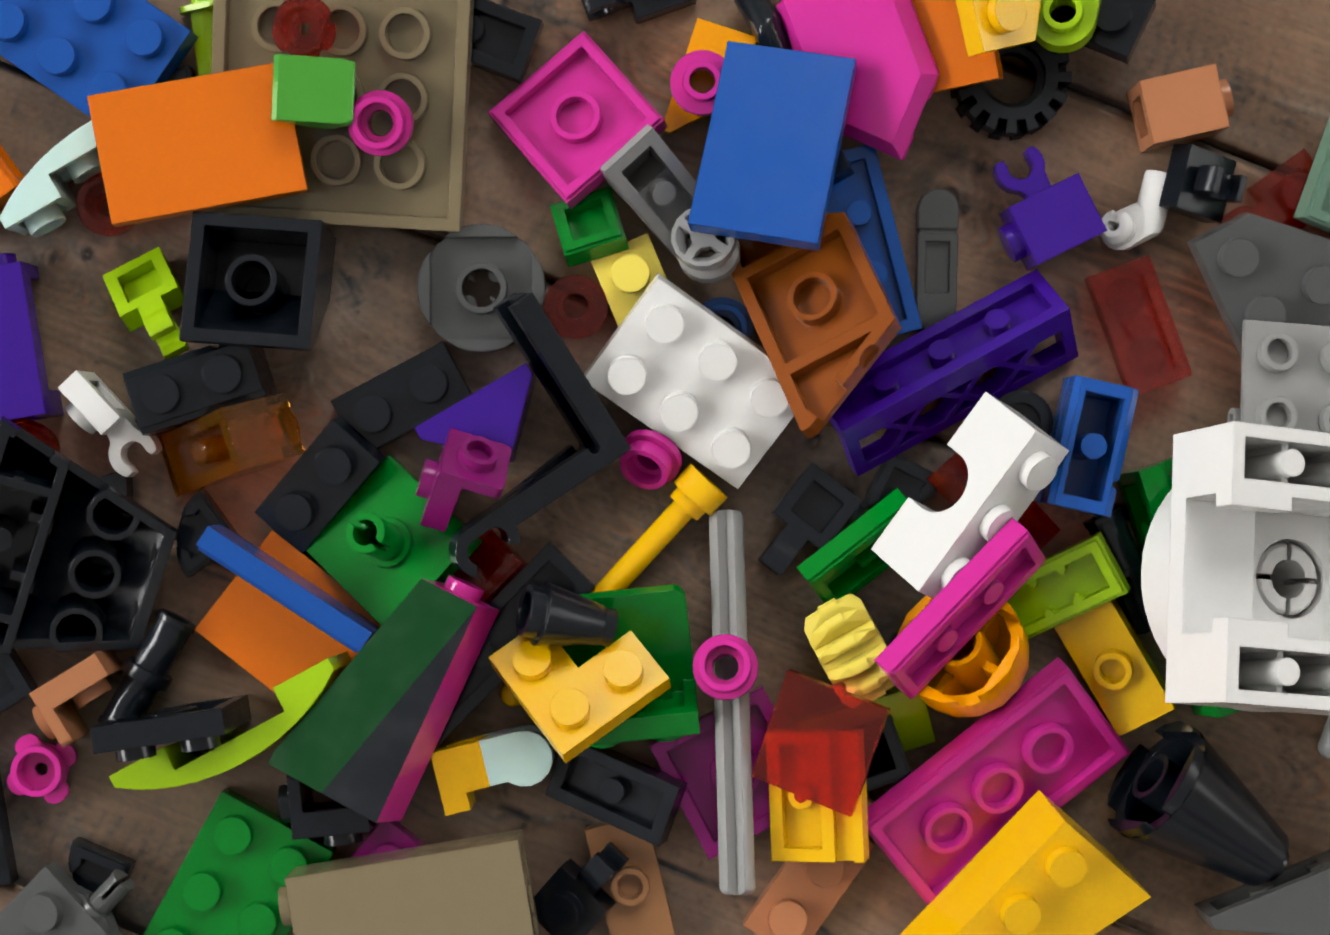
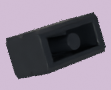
(196, 385)

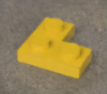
(583, 702)

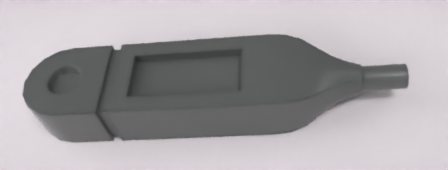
(936, 256)

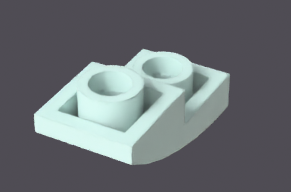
(43, 193)

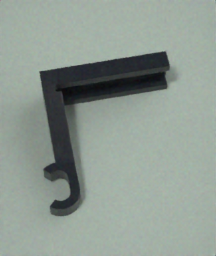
(580, 407)

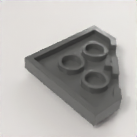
(1264, 272)

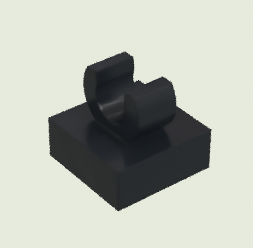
(1200, 183)

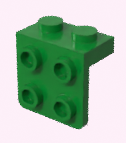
(662, 625)

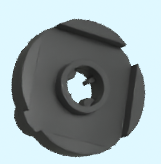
(454, 262)

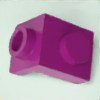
(464, 463)

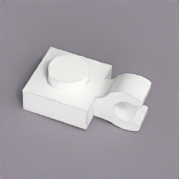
(100, 410)

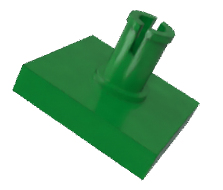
(379, 545)

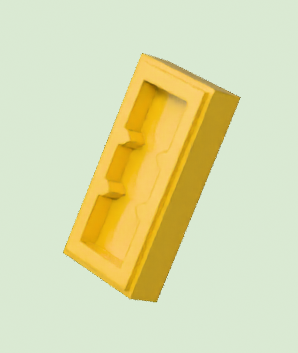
(1115, 667)

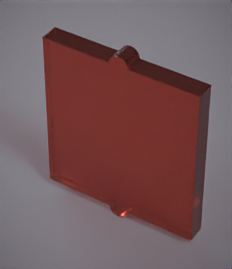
(820, 742)

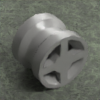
(708, 267)

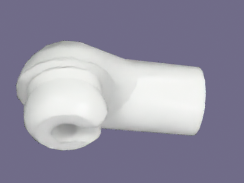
(1139, 220)

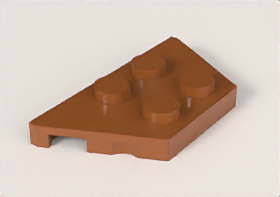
(817, 317)

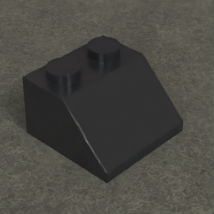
(256, 281)

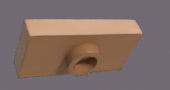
(636, 888)

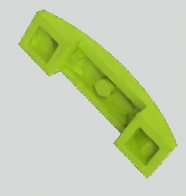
(178, 768)

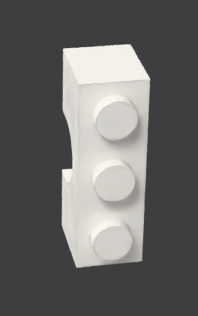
(1006, 468)

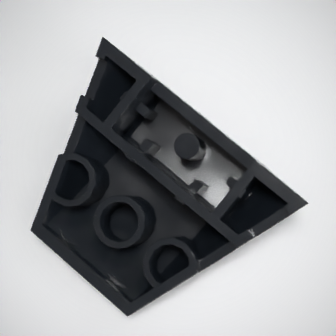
(72, 553)

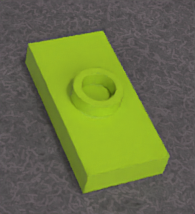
(1069, 585)

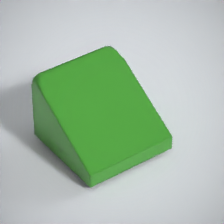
(313, 91)

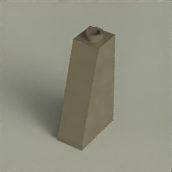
(421, 890)

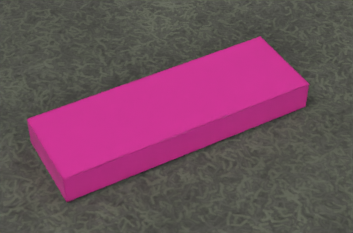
(961, 609)

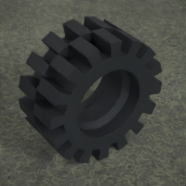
(1029, 115)

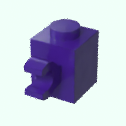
(1049, 216)

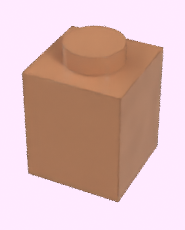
(1180, 107)

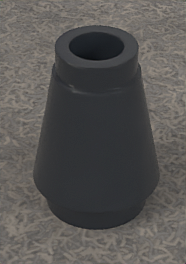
(564, 618)

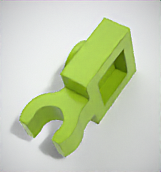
(145, 296)

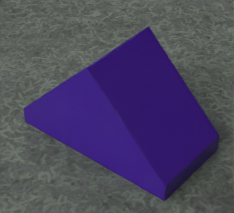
(491, 412)

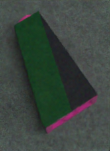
(391, 703)

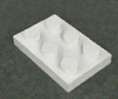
(693, 381)

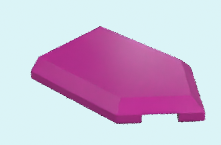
(891, 57)

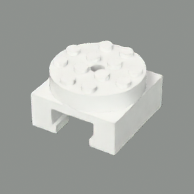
(1240, 509)

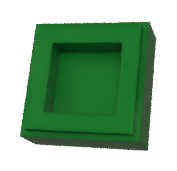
(589, 228)

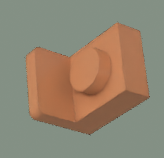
(83, 684)

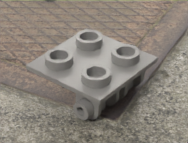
(1284, 375)

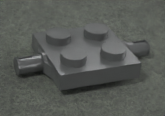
(59, 906)

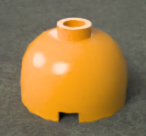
(983, 671)

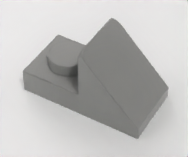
(651, 182)

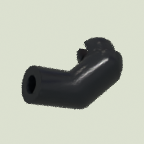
(764, 22)

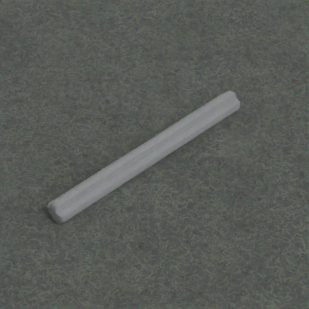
(732, 716)

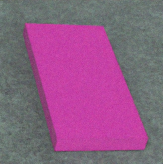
(966, 792)

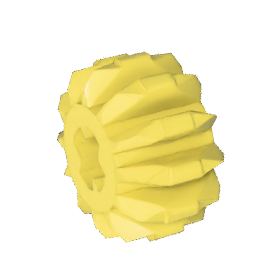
(848, 645)

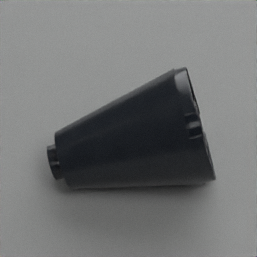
(1196, 808)

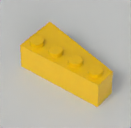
(1034, 880)

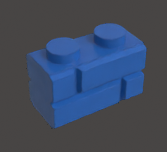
(1095, 427)

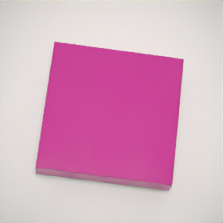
(574, 117)

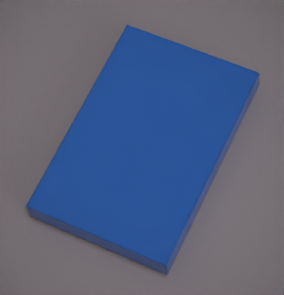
(773, 145)

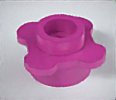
(25, 778)

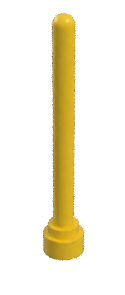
(692, 499)

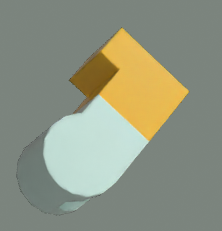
(502, 756)

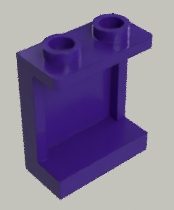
(22, 365)

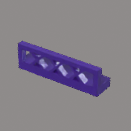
(947, 364)

